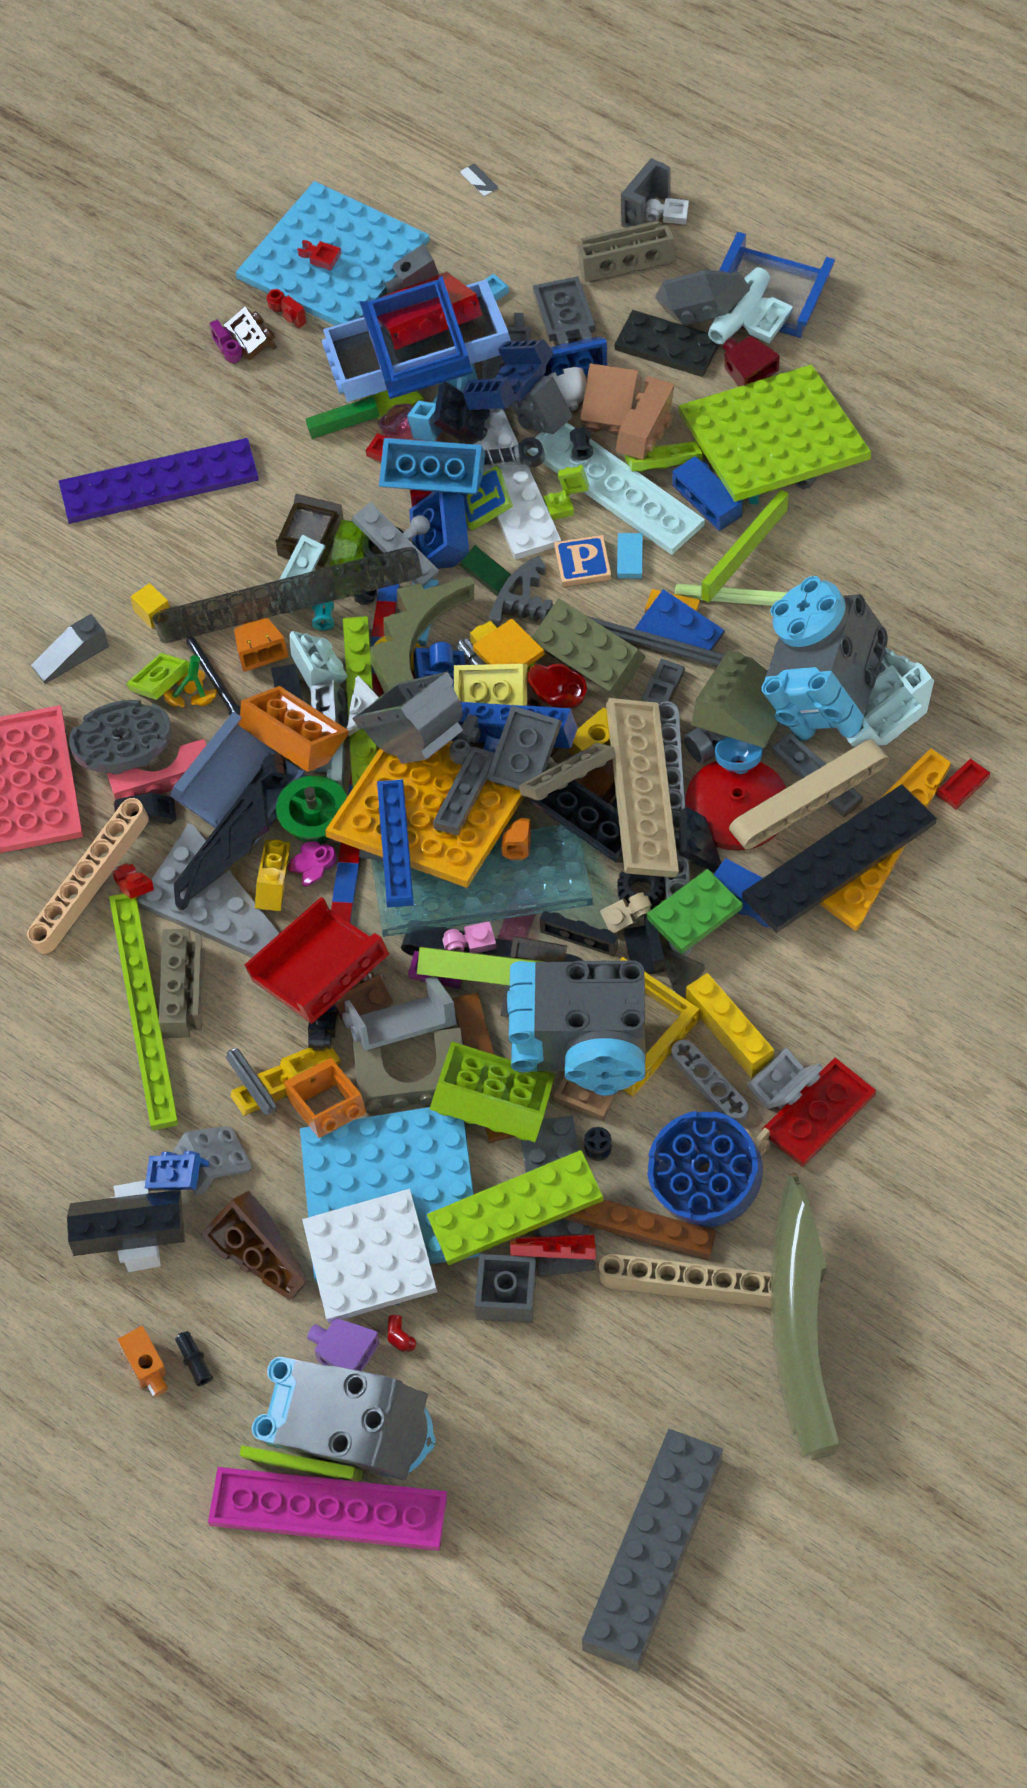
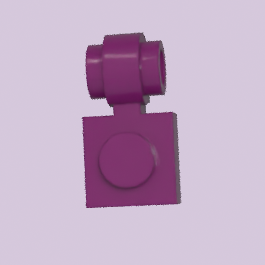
(229, 348)

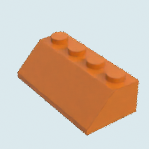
(292, 727)

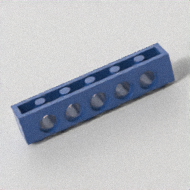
(494, 716)

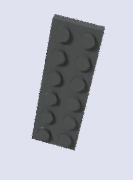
(555, 1141)

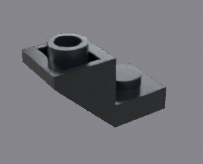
(158, 807)

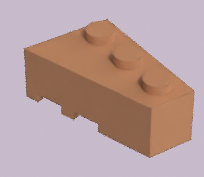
(648, 421)

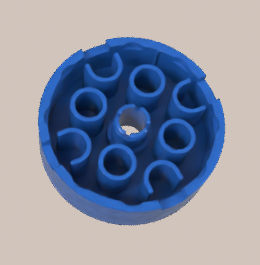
(709, 1196)

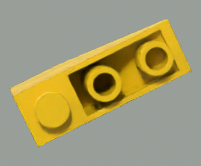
(272, 875)

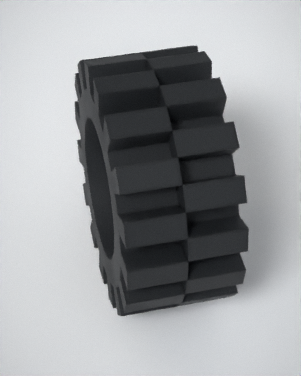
(657, 884)

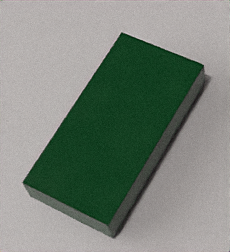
(485, 570)

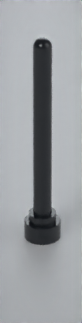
(213, 676)

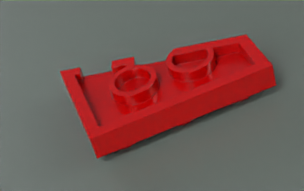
(555, 1246)

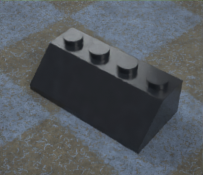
(586, 817)
(125, 1222)

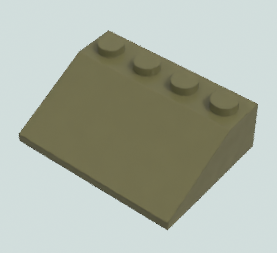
(735, 702)

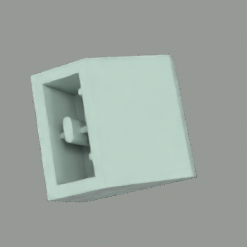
(316, 659)

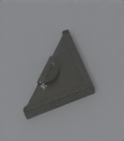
(681, 970)

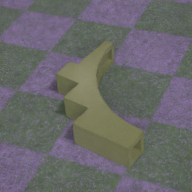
(402, 630)

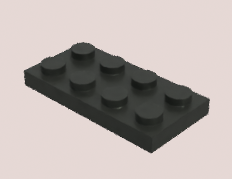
(666, 343)

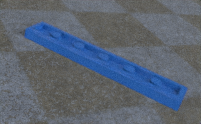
(395, 843)

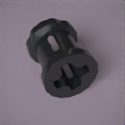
(581, 445)

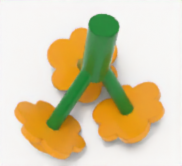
(191, 682)

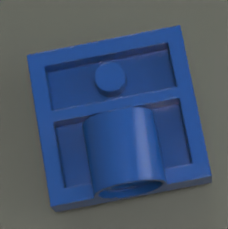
(437, 659)

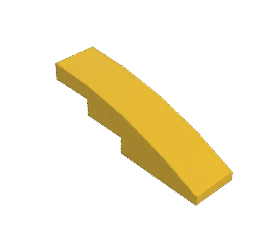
(274, 1078)

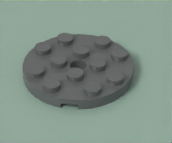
(144, 732)

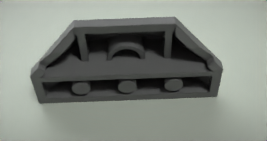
(701, 295)

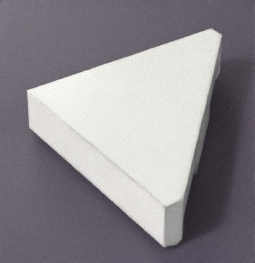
(361, 698)

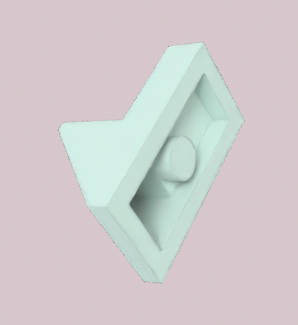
(335, 767)

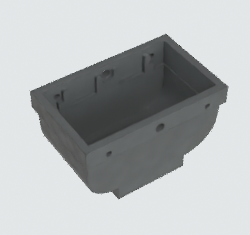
(413, 717)

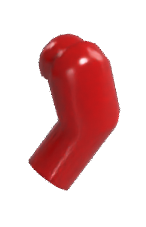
(397, 1337)

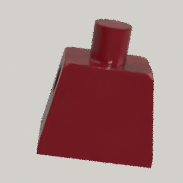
(749, 360)

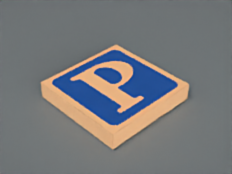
(582, 561)

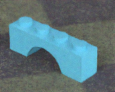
(423, 412)

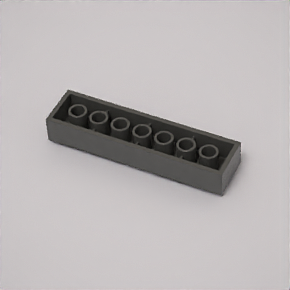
(652, 1550)

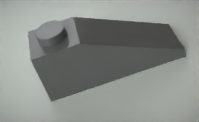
(71, 648)

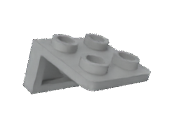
(783, 1080)
(222, 1151)

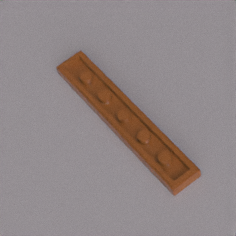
(475, 1035)

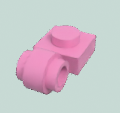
(476, 938)

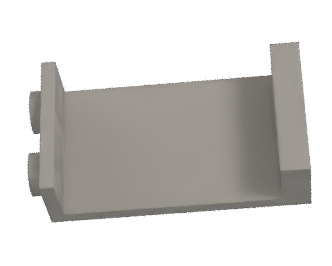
(402, 1020)

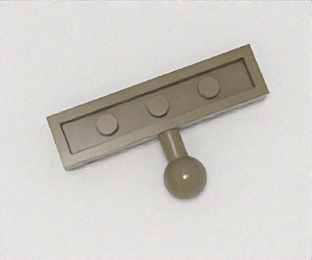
(560, 774)

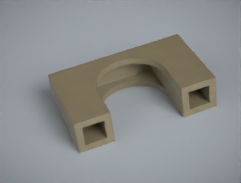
(383, 1091)

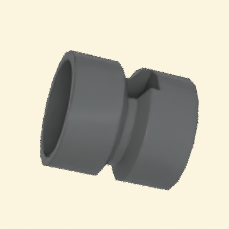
(702, 744)

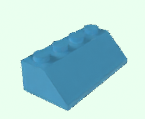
(431, 466)

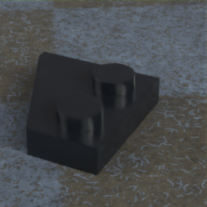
(697, 841)

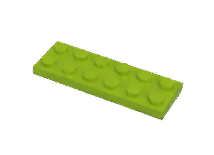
(515, 1207)

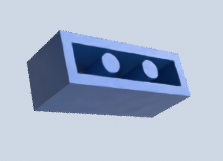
(706, 493)
(737, 880)

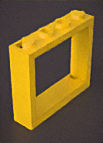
(686, 1021)

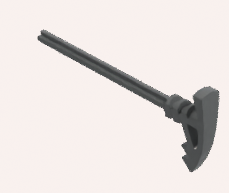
(528, 576)

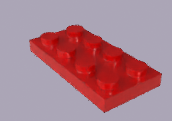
(820, 1112)

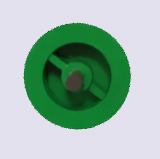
(309, 806)

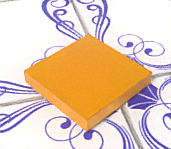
(508, 646)

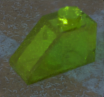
(347, 543)

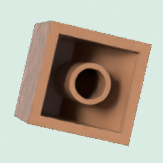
(609, 397)

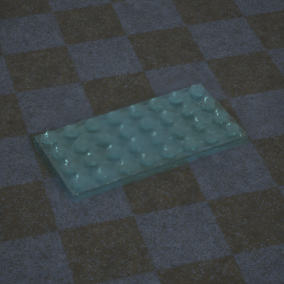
(503, 888)

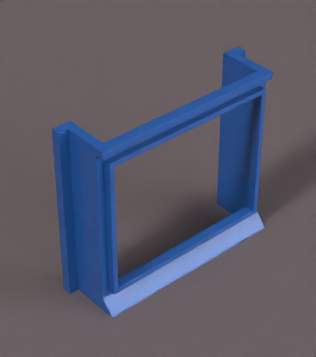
(428, 373)

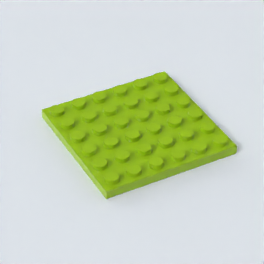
(774, 432)

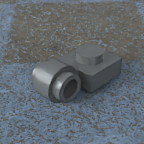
(462, 746)

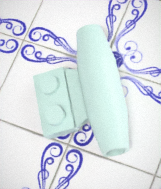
(756, 314)

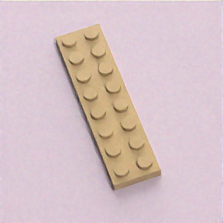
(642, 788)

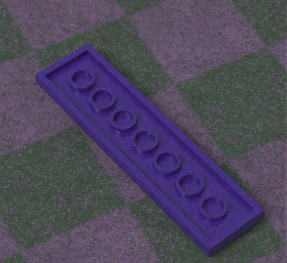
(158, 480)

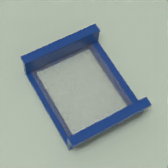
(789, 280)

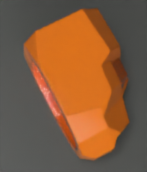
(517, 840)

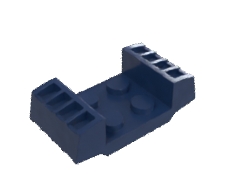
(523, 368)

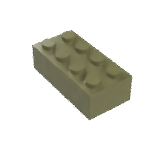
(588, 648)

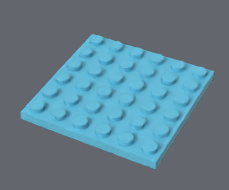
(368, 247)
(388, 1156)

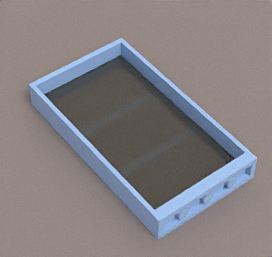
(356, 363)

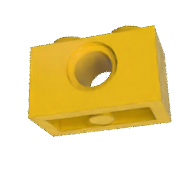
(593, 729)

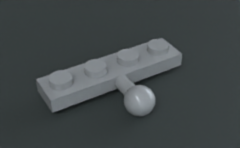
(389, 538)

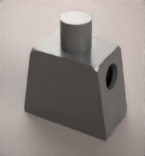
(412, 269)

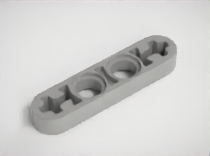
(706, 1083)

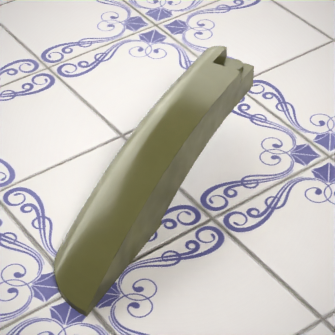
(795, 1285)

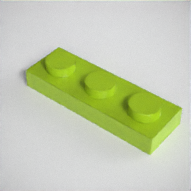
(665, 456)

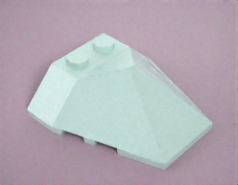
(896, 700)

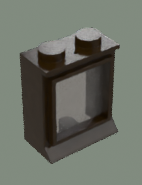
(313, 519)

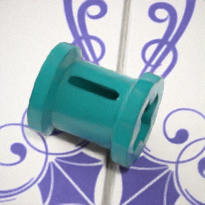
(323, 614)

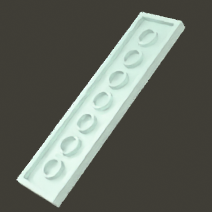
(624, 492)

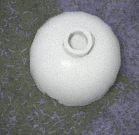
(572, 386)

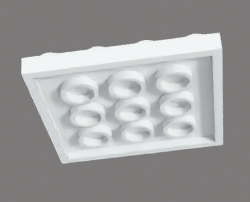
(369, 1256)

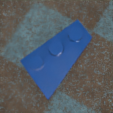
(679, 622)

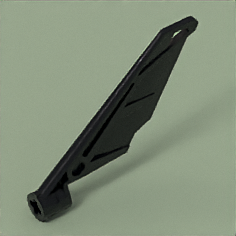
(234, 834)

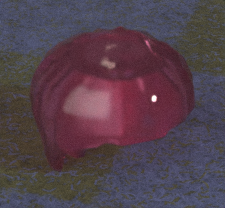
(395, 422)

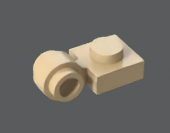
(620, 914)

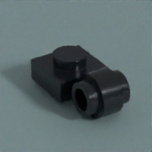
(322, 1031)

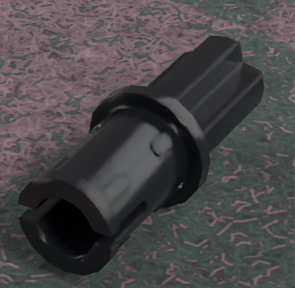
(193, 1358)

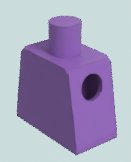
(344, 1344)

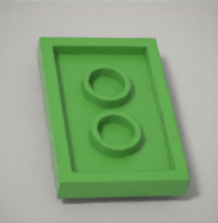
(694, 911)

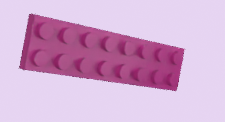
(328, 1508)

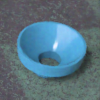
(731, 750)

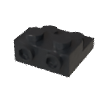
(455, 417)

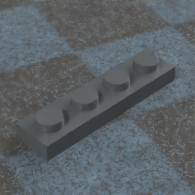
(804, 762)
(464, 791)

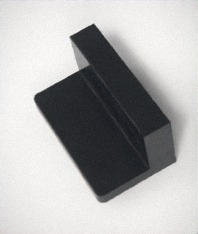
(645, 947)

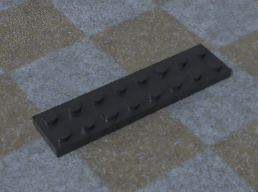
(838, 858)

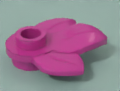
(312, 861)

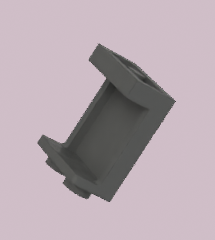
(649, 183)

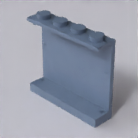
(225, 771)

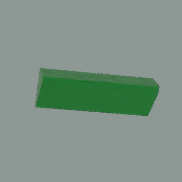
(342, 417)

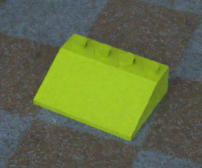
(490, 1093)

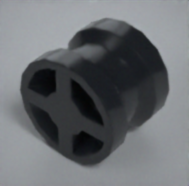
(597, 1136)

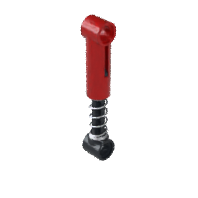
(516, 454)

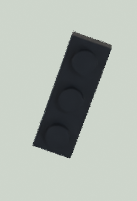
(579, 933)

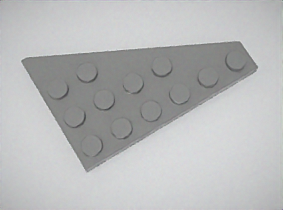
(218, 912)

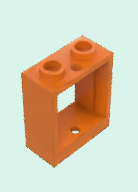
(325, 1076)

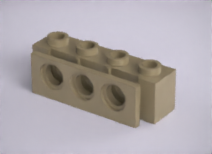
(626, 250)
(174, 983)

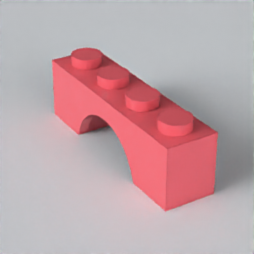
(139, 782)

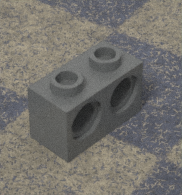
(331, 701)

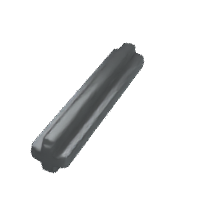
(251, 1081)

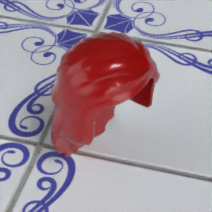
(557, 685)

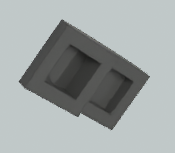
(664, 683)

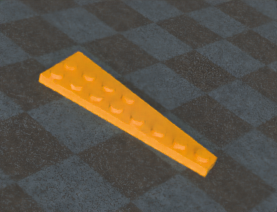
(855, 899)

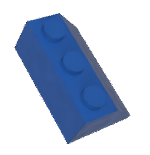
(577, 354)
(447, 538)

